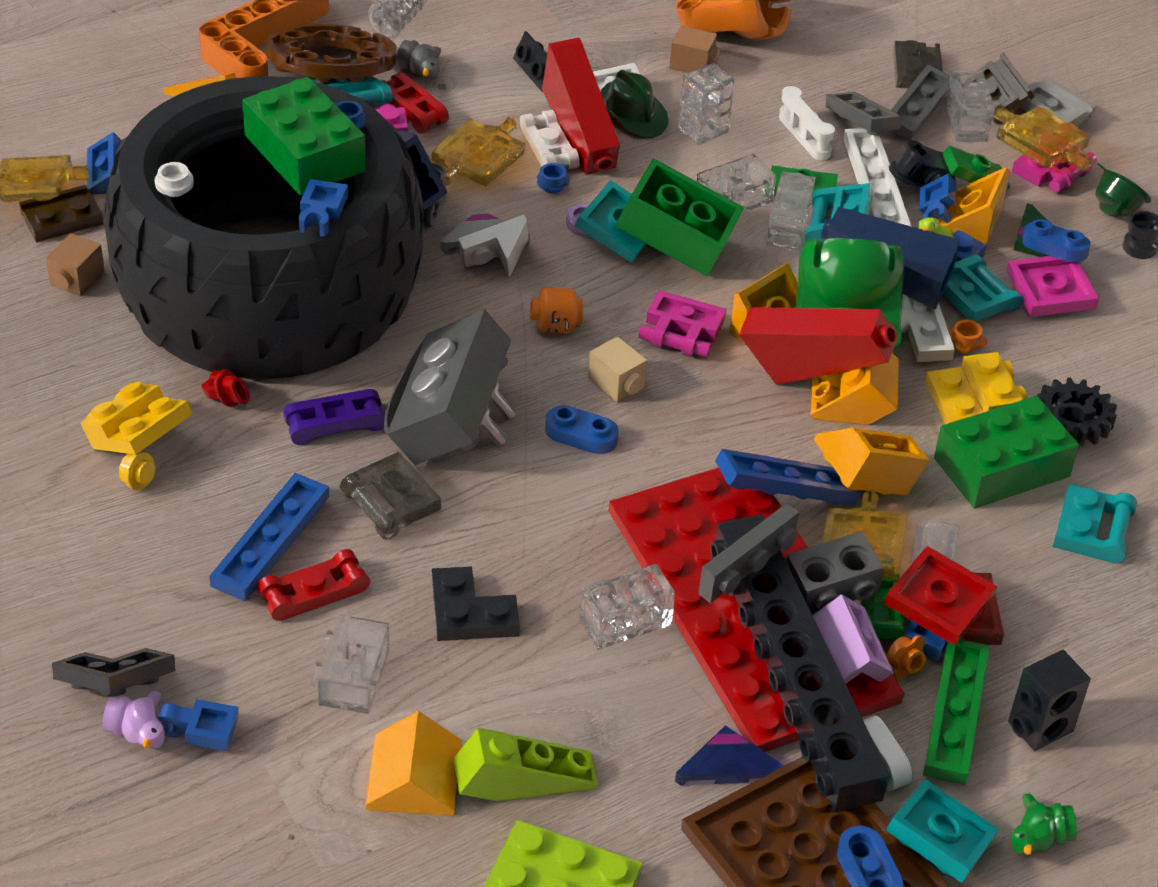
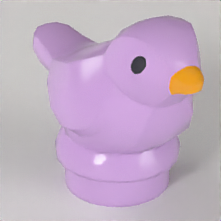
(135, 720)

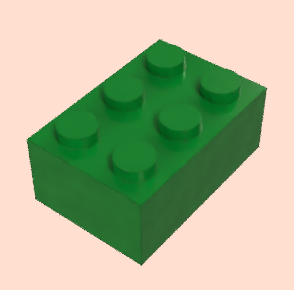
(304, 134)
(679, 217)
(1005, 451)

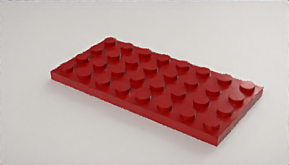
(674, 530)

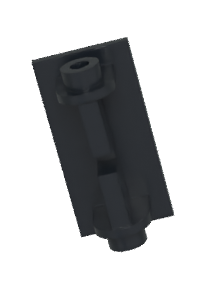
(531, 58)

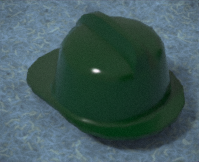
(634, 106)
(1119, 194)

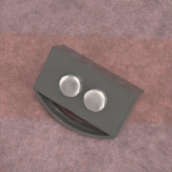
(447, 390)

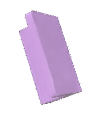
(852, 640)

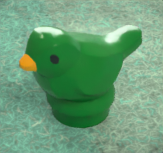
(1043, 826)

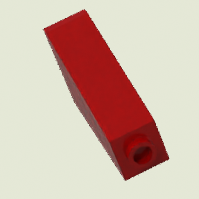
(580, 106)
(817, 341)

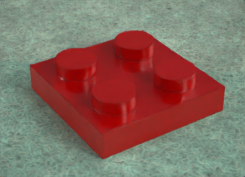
(940, 595)

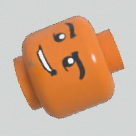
(557, 310)

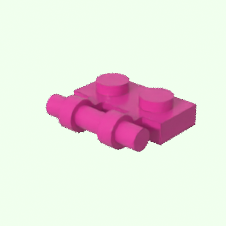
(1059, 176)
(685, 316)

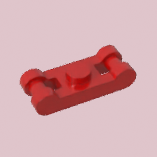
(416, 100)
(313, 586)

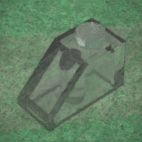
(935, 534)

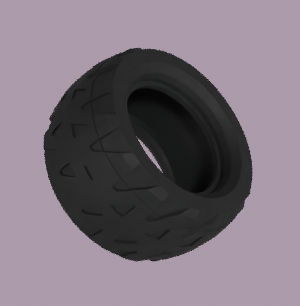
(266, 299)

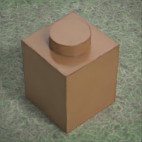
(693, 49)
(75, 264)

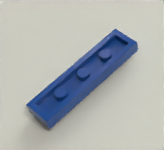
(784, 477)
(269, 536)

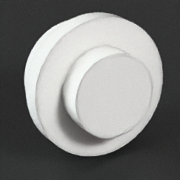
(174, 179)

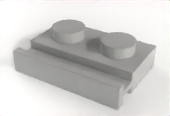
(1059, 101)

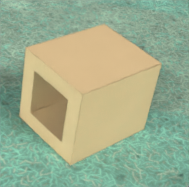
(617, 369)

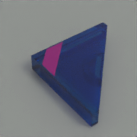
(727, 760)

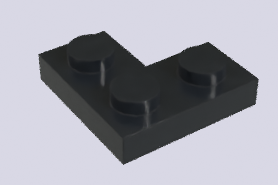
(463, 615)
(116, 674)

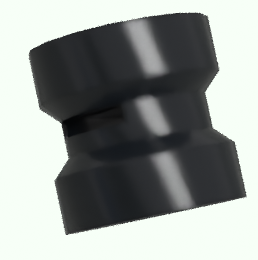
(1141, 240)

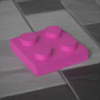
(1051, 285)

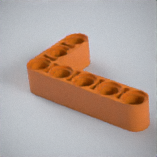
(232, 39)

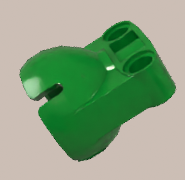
(852, 276)

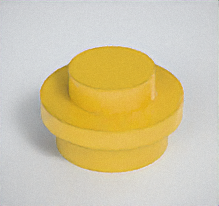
(137, 470)

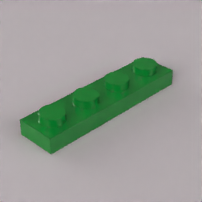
(956, 712)

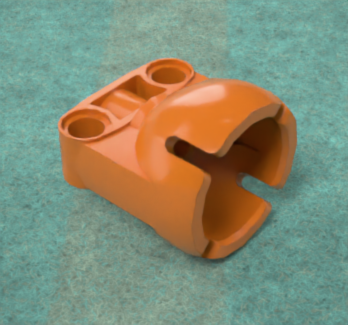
(745, 17)

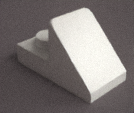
(500, 240)

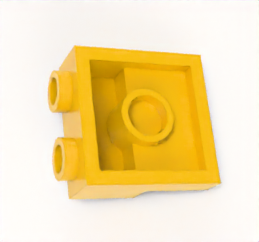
(974, 388)
(134, 419)

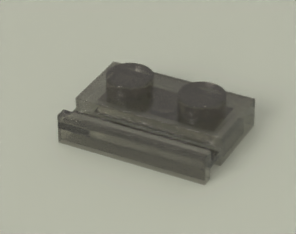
(911, 59)

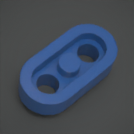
(1056, 241)
(581, 429)
(874, 869)

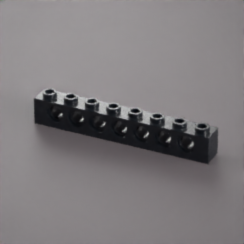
(806, 679)

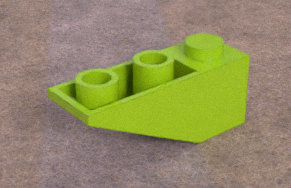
(518, 767)

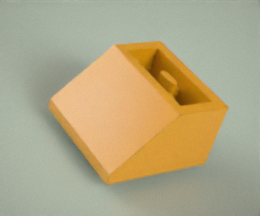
(856, 394)
(873, 459)

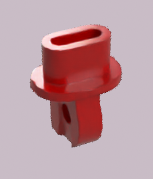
(226, 388)

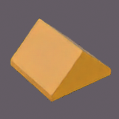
(979, 206)
(773, 290)
(414, 768)

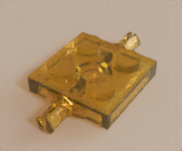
(1043, 137)
(478, 151)
(37, 177)
(882, 529)

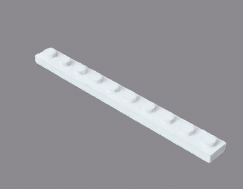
(870, 164)

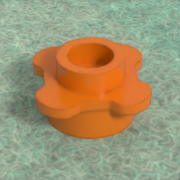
(967, 336)
(907, 656)

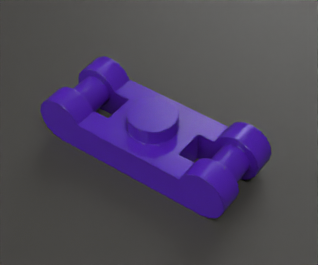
(334, 415)

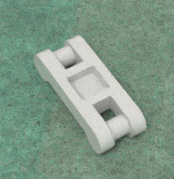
(806, 124)
(550, 142)

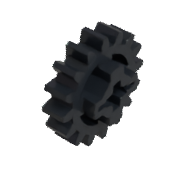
(1078, 407)

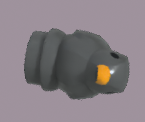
(419, 58)

